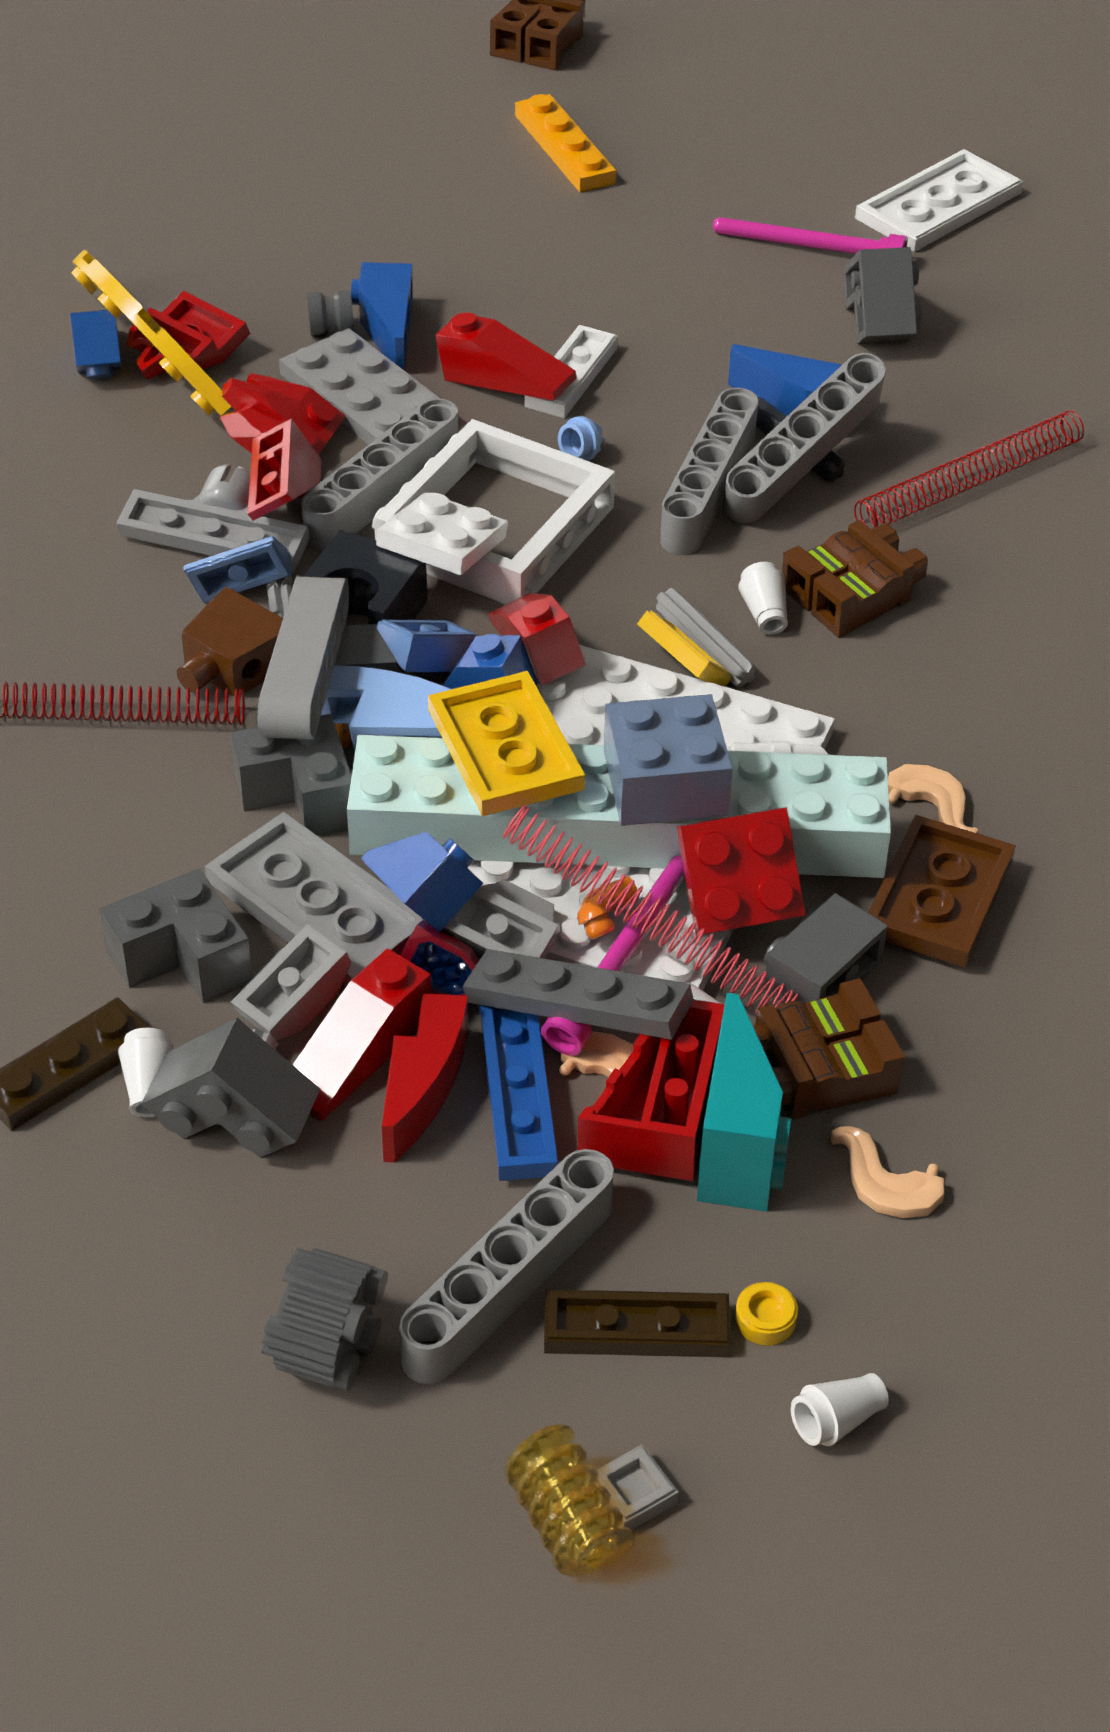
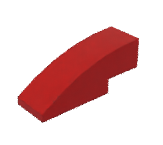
(423, 1071)

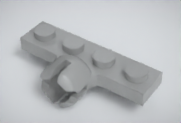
(209, 522)

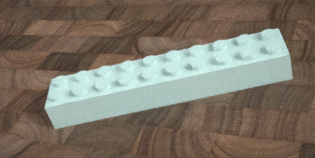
(414, 787)

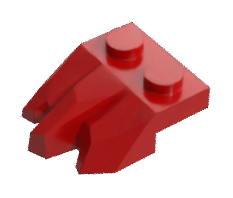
(197, 326)
(268, 402)

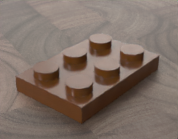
(941, 889)

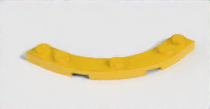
(176, 360)

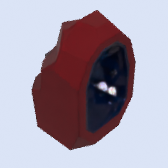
(441, 956)

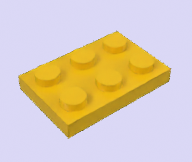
(506, 743)

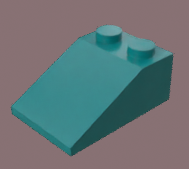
(742, 1120)

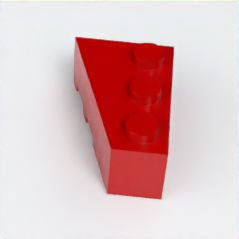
(658, 1100)

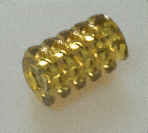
(567, 1503)

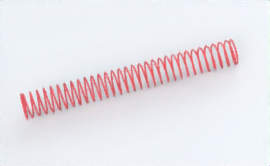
(625, 892)

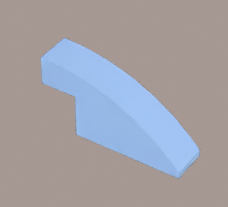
(380, 702)

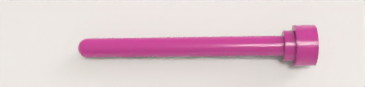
(804, 237)
(571, 1036)

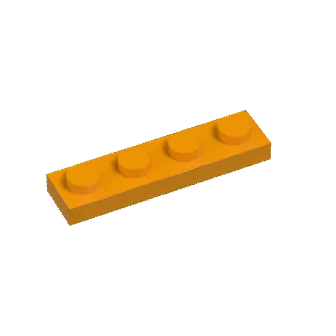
(565, 143)

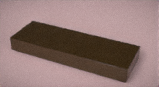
(637, 1323)

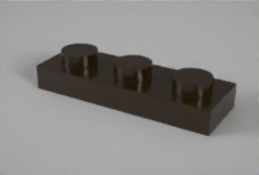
(64, 1063)

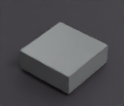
(637, 1487)

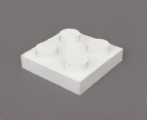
(442, 533)

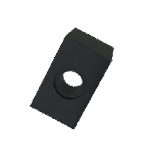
(379, 580)

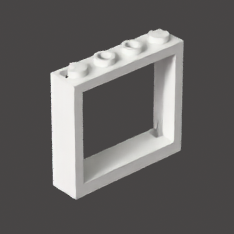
(495, 576)

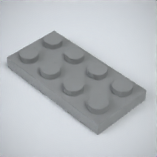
(356, 382)
(297, 879)

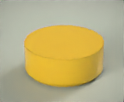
(766, 1313)

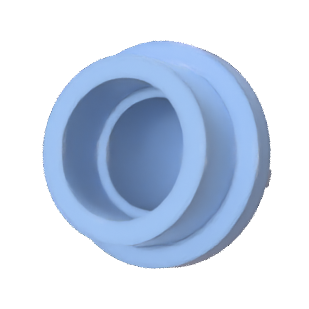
(581, 438)

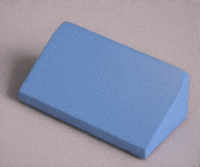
(240, 568)
(425, 643)

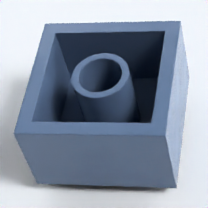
(667, 759)

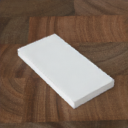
(939, 199)

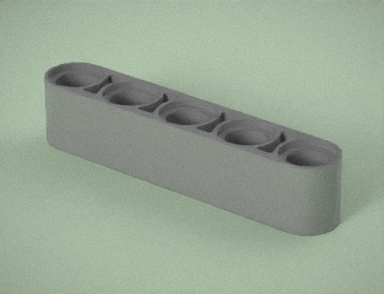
(821, 421)
(377, 473)
(701, 480)
(303, 658)
(573, 1205)

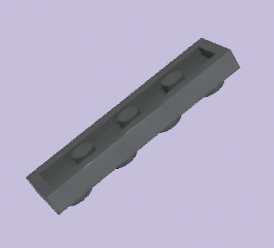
(579, 993)

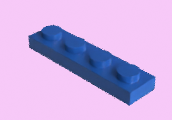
(518, 1094)

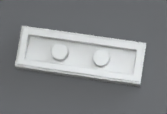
(585, 352)

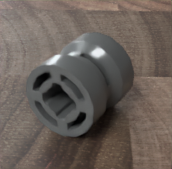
(328, 313)

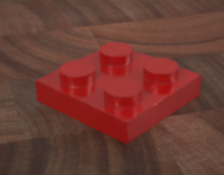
(741, 870)

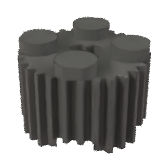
(325, 1317)

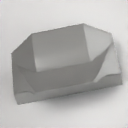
(505, 920)
(294, 985)

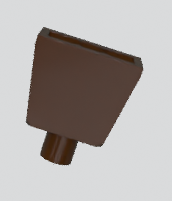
(228, 644)

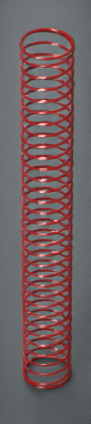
(874, 512)
(130, 699)

